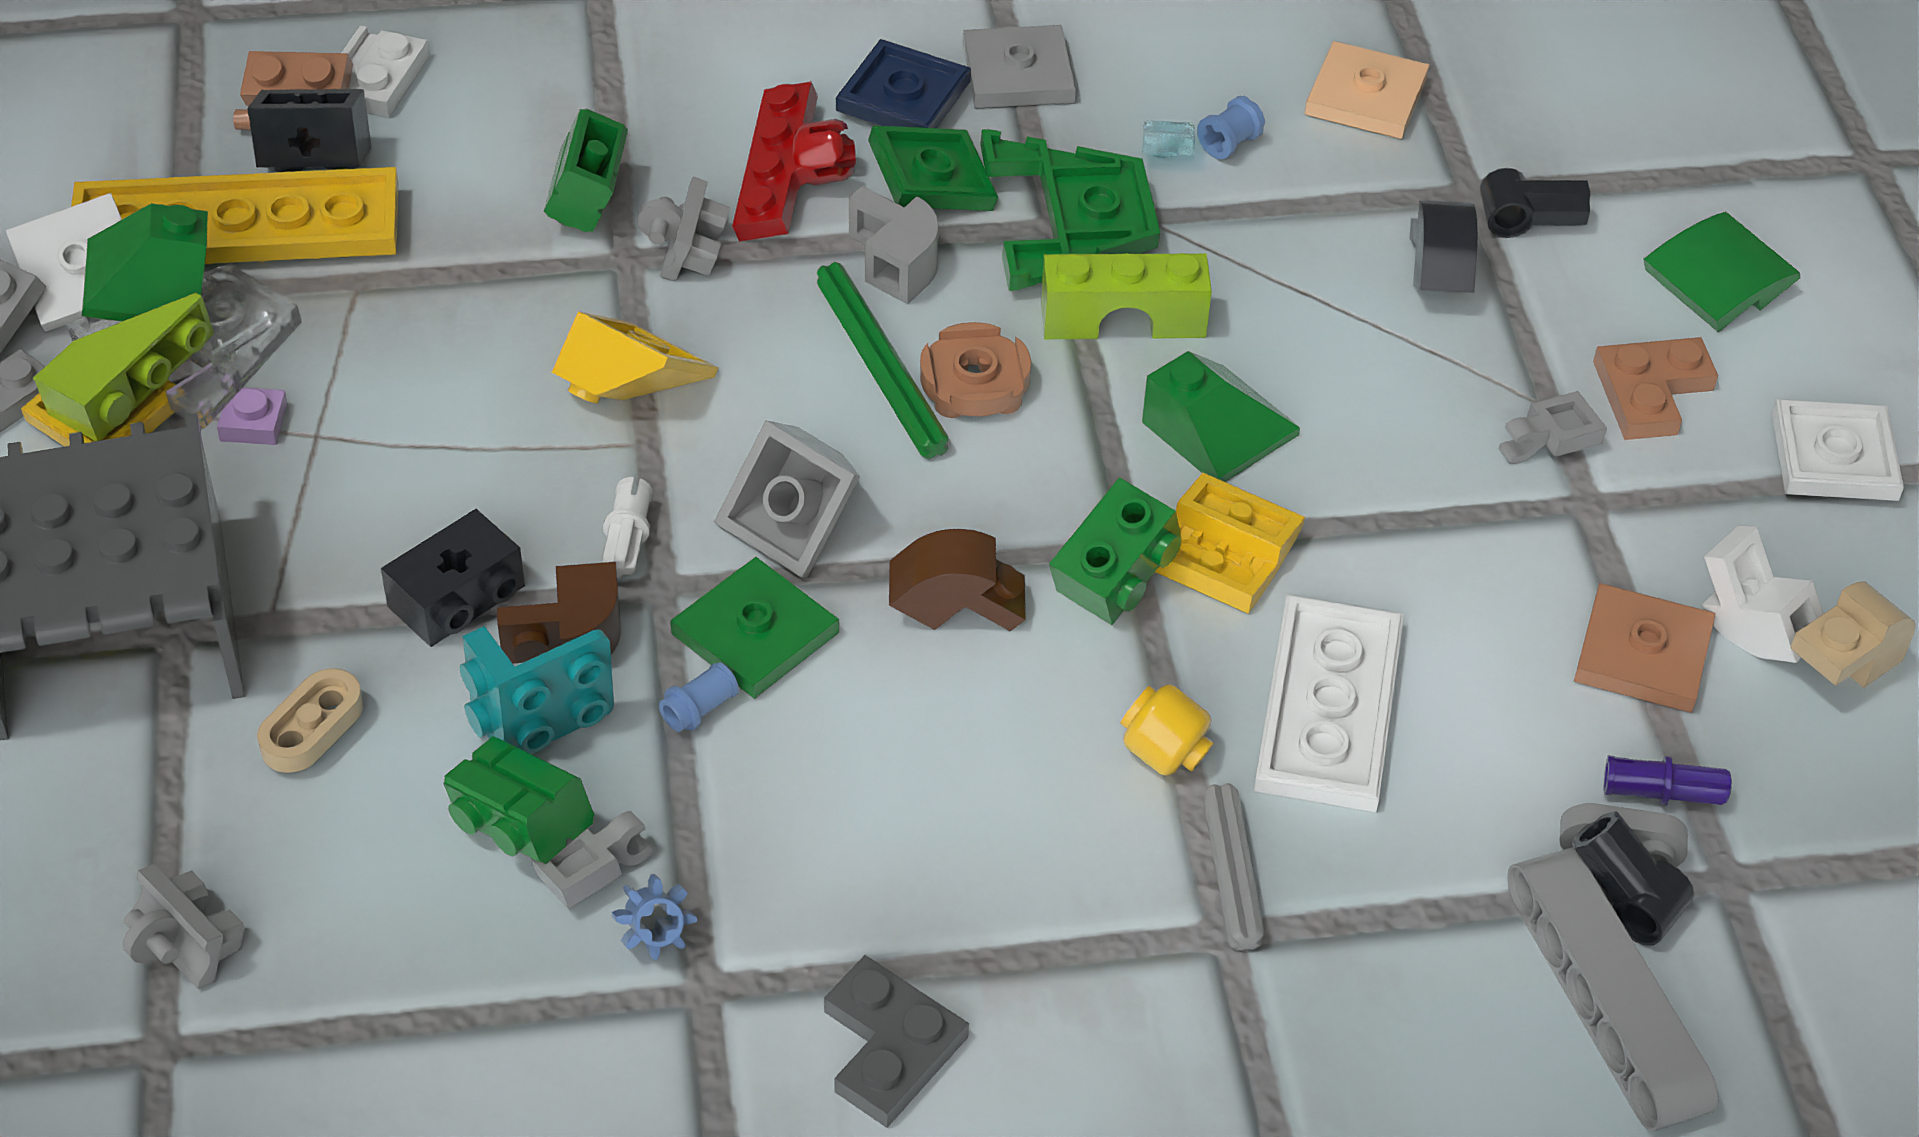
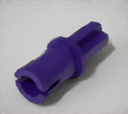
(1666, 780)

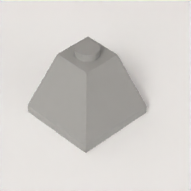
(788, 496)

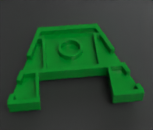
(1092, 199)

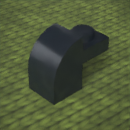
(1445, 246)

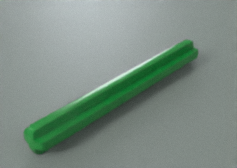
(882, 361)

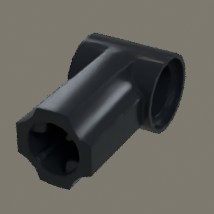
(1518, 204)
(1645, 891)

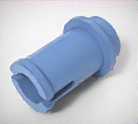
(686, 705)

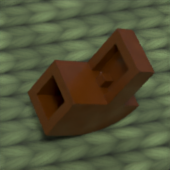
(956, 571)
(585, 603)

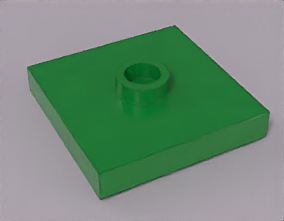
(934, 166)
(755, 626)

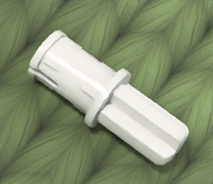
(627, 526)

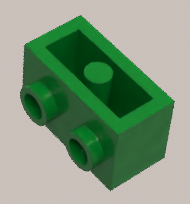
(1116, 551)

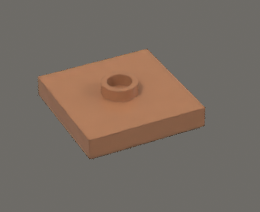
(1645, 647)

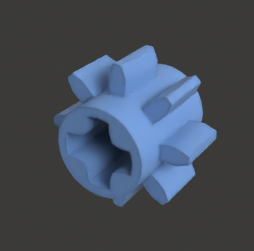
(642, 903)

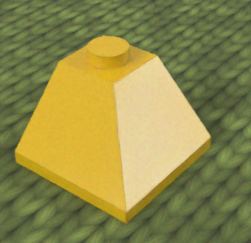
(623, 360)

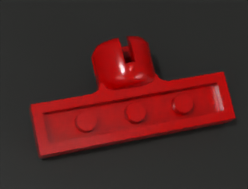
(784, 156)

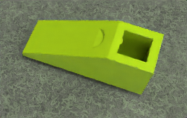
(115, 369)

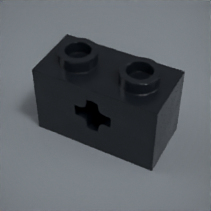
(330, 114)
(453, 577)

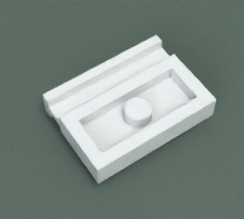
(384, 67)

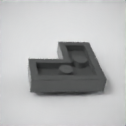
(904, 1034)

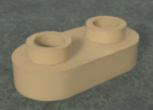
(307, 723)

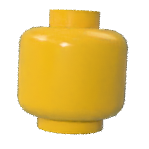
(1167, 729)

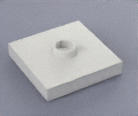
(56, 254)
(1837, 450)

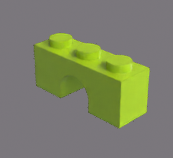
(1087, 287)

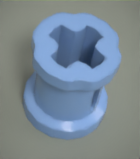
(1223, 132)

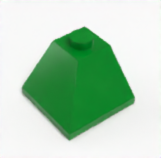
(144, 262)
(1212, 416)

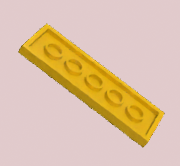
(274, 212)

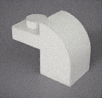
(1751, 604)

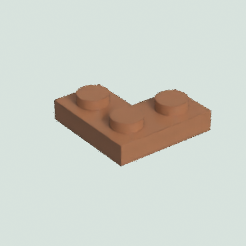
(1644, 378)

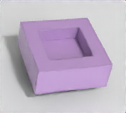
(253, 416)

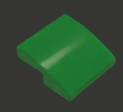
(1720, 269)

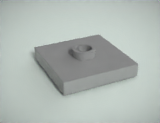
(1018, 66)

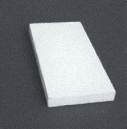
(1330, 704)

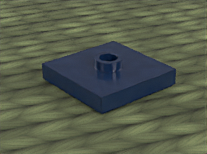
(903, 87)

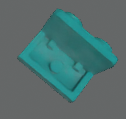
(540, 697)

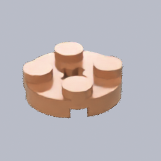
(960, 392)

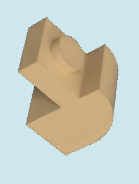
(1856, 637)

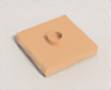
(1367, 89)

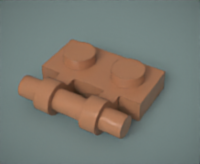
(290, 71)

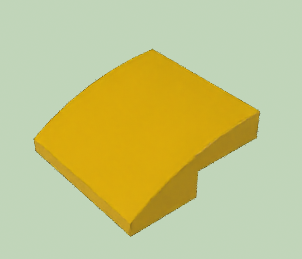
(1230, 542)

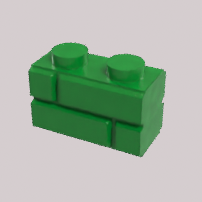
(586, 170)
(517, 800)

